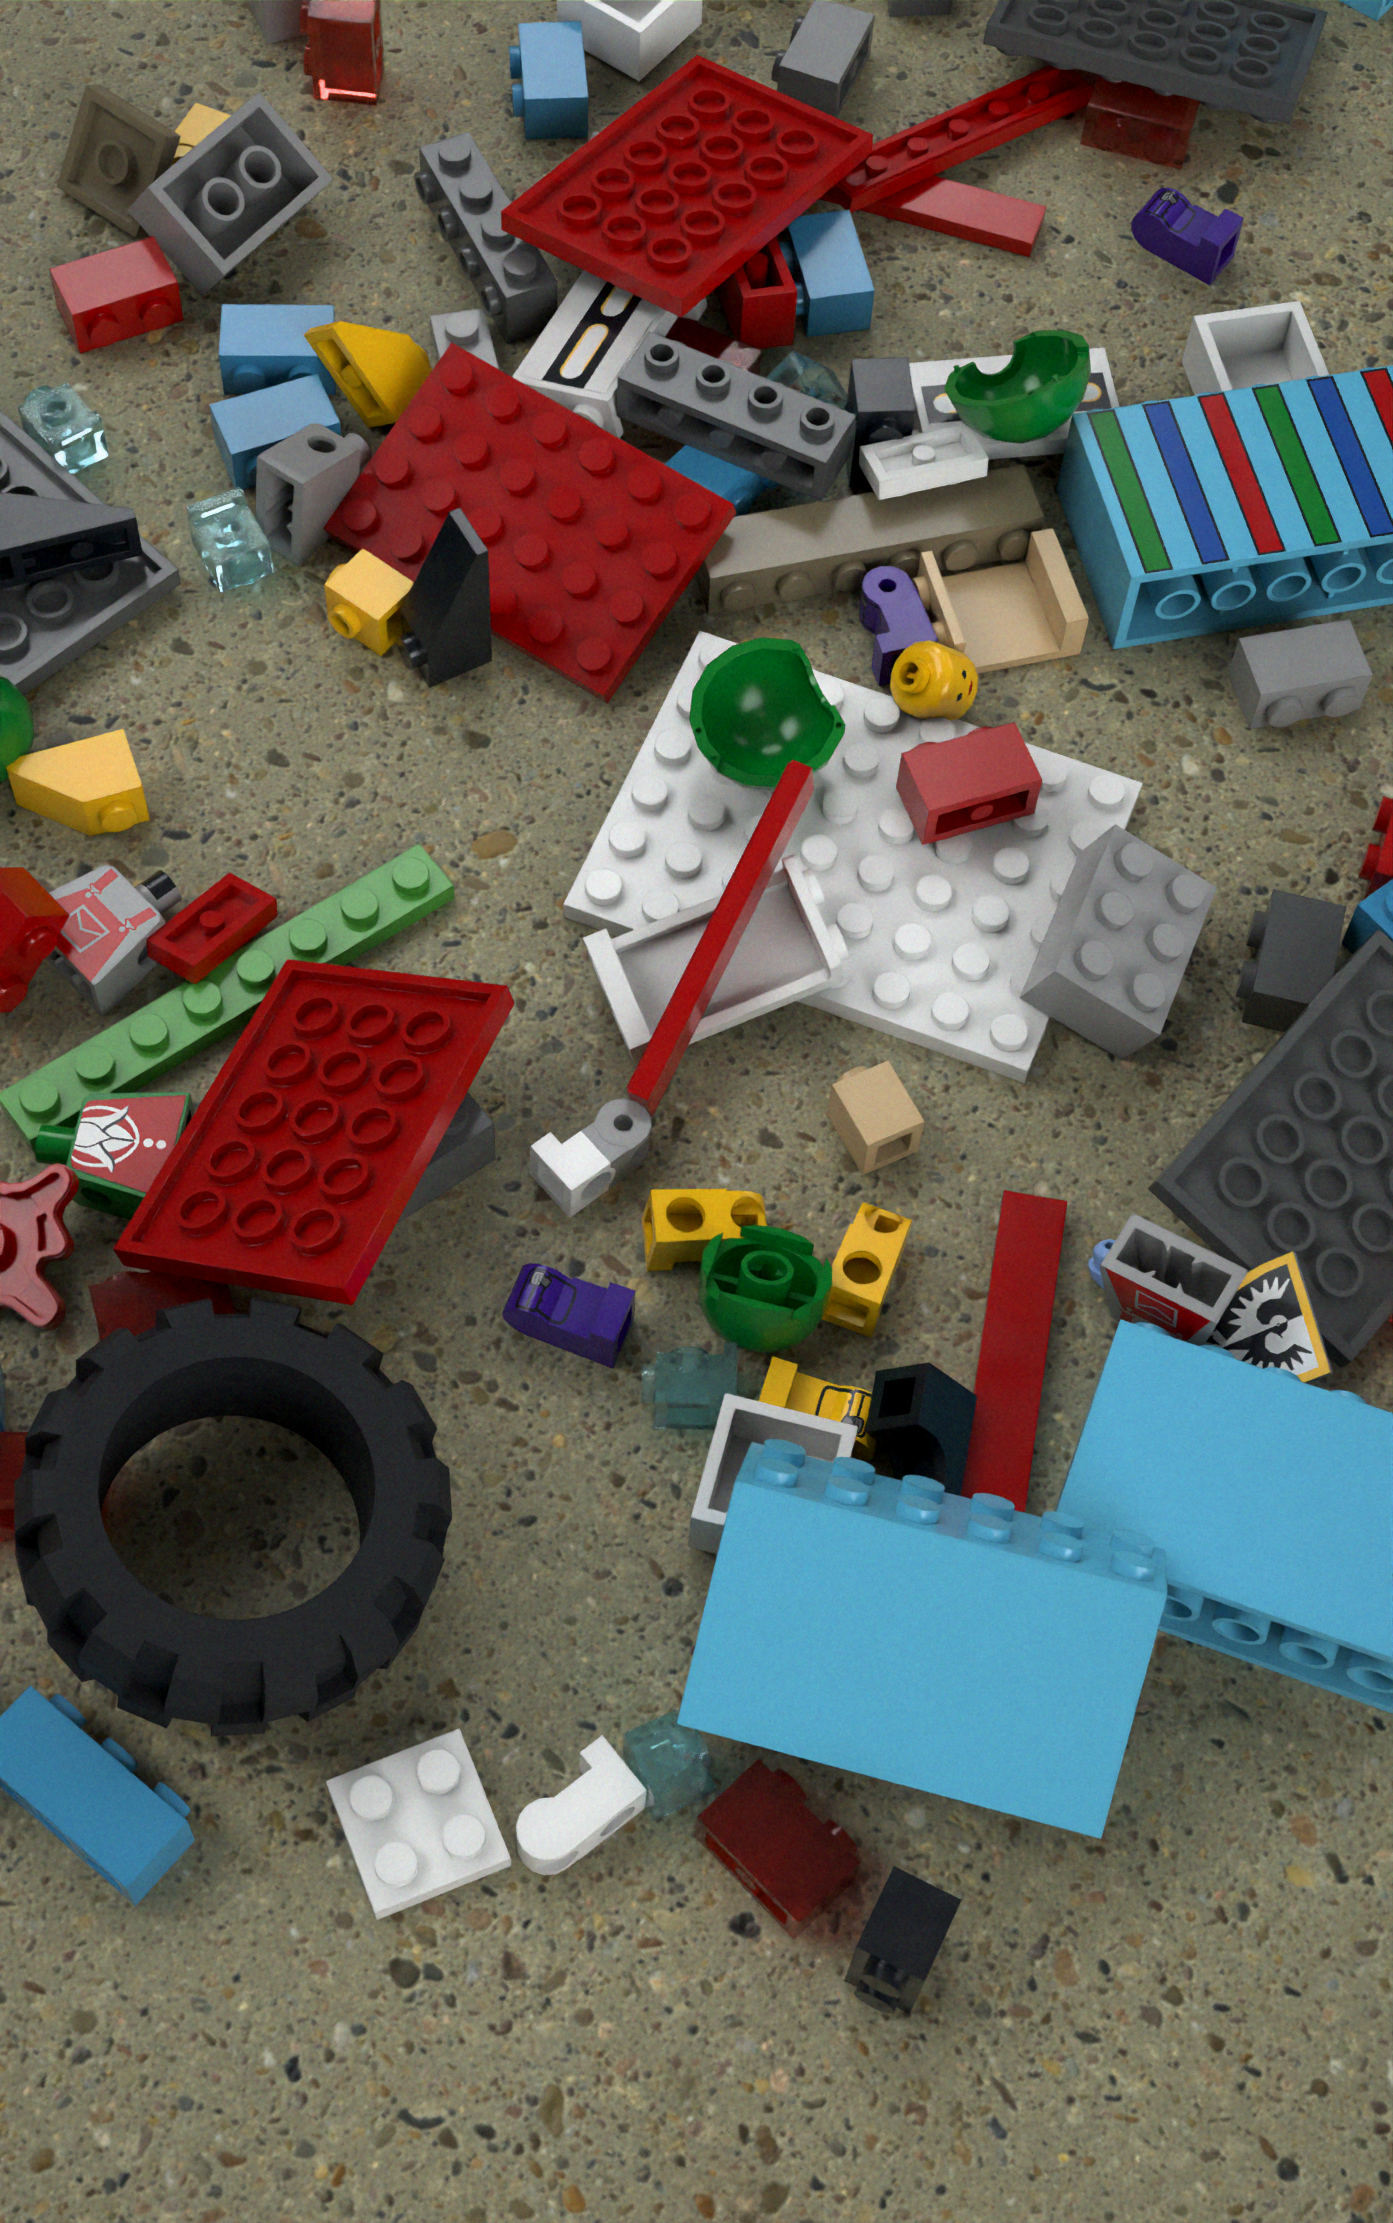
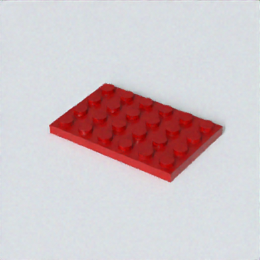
(687, 184)
(575, 522)
(316, 1130)

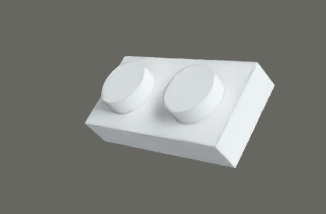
(923, 461)

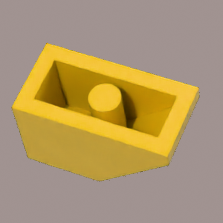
(372, 368)
(82, 784)

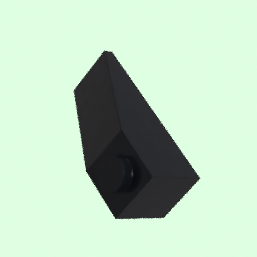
(61, 537)
(449, 606)

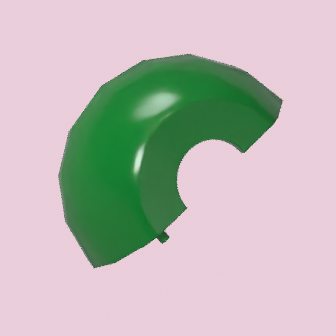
(1030, 394)
(762, 710)

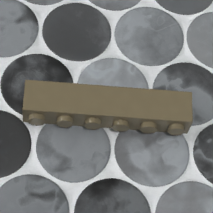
(841, 539)

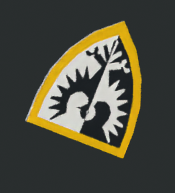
(1274, 1322)

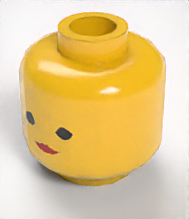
(933, 681)

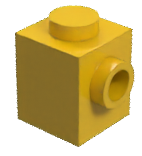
(367, 601)

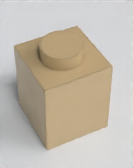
(875, 1116)

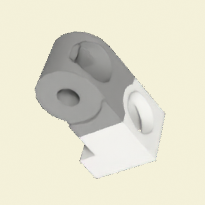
(594, 1157)

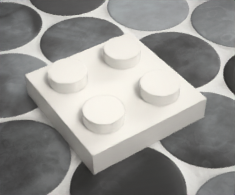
(418, 1823)

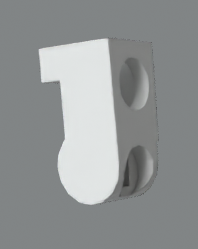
(567, 1827)

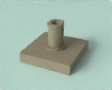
(114, 156)

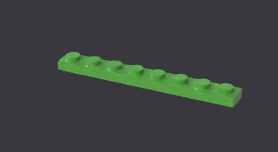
(226, 998)

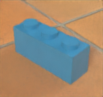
(90, 1794)

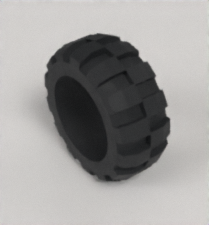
(254, 1367)

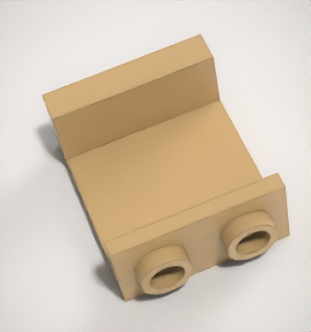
(1007, 611)

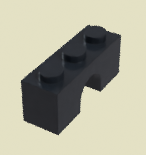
(923, 1423)

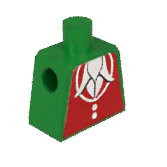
(117, 1146)

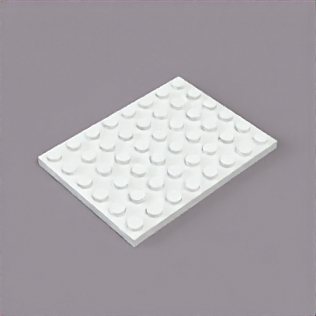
(929, 929)

